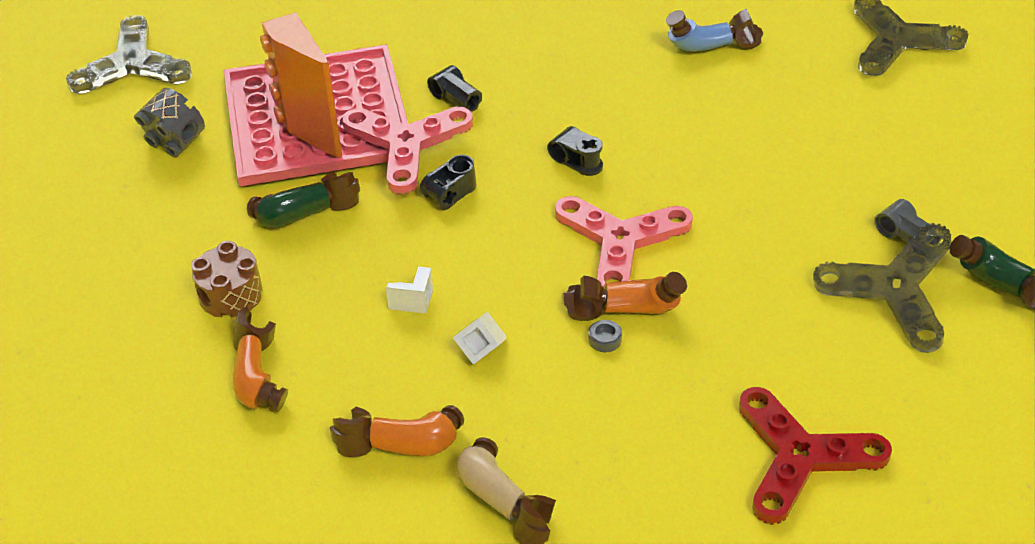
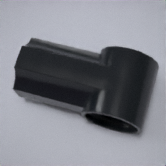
(451, 84)

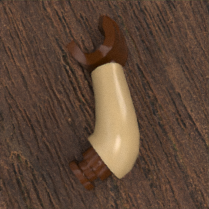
(484, 478)

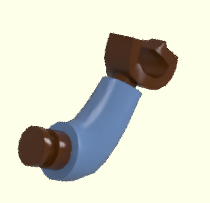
(695, 38)

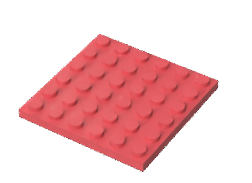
(270, 153)

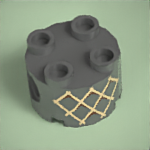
(169, 122)

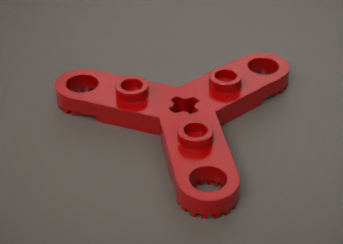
(791, 472)

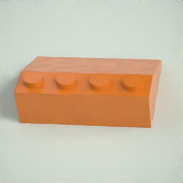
(300, 83)

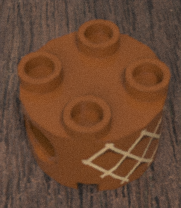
(227, 279)

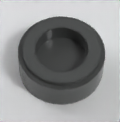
(605, 336)

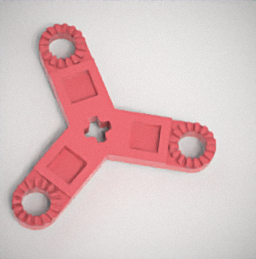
(390, 134)
(637, 232)

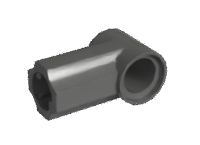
(902, 221)

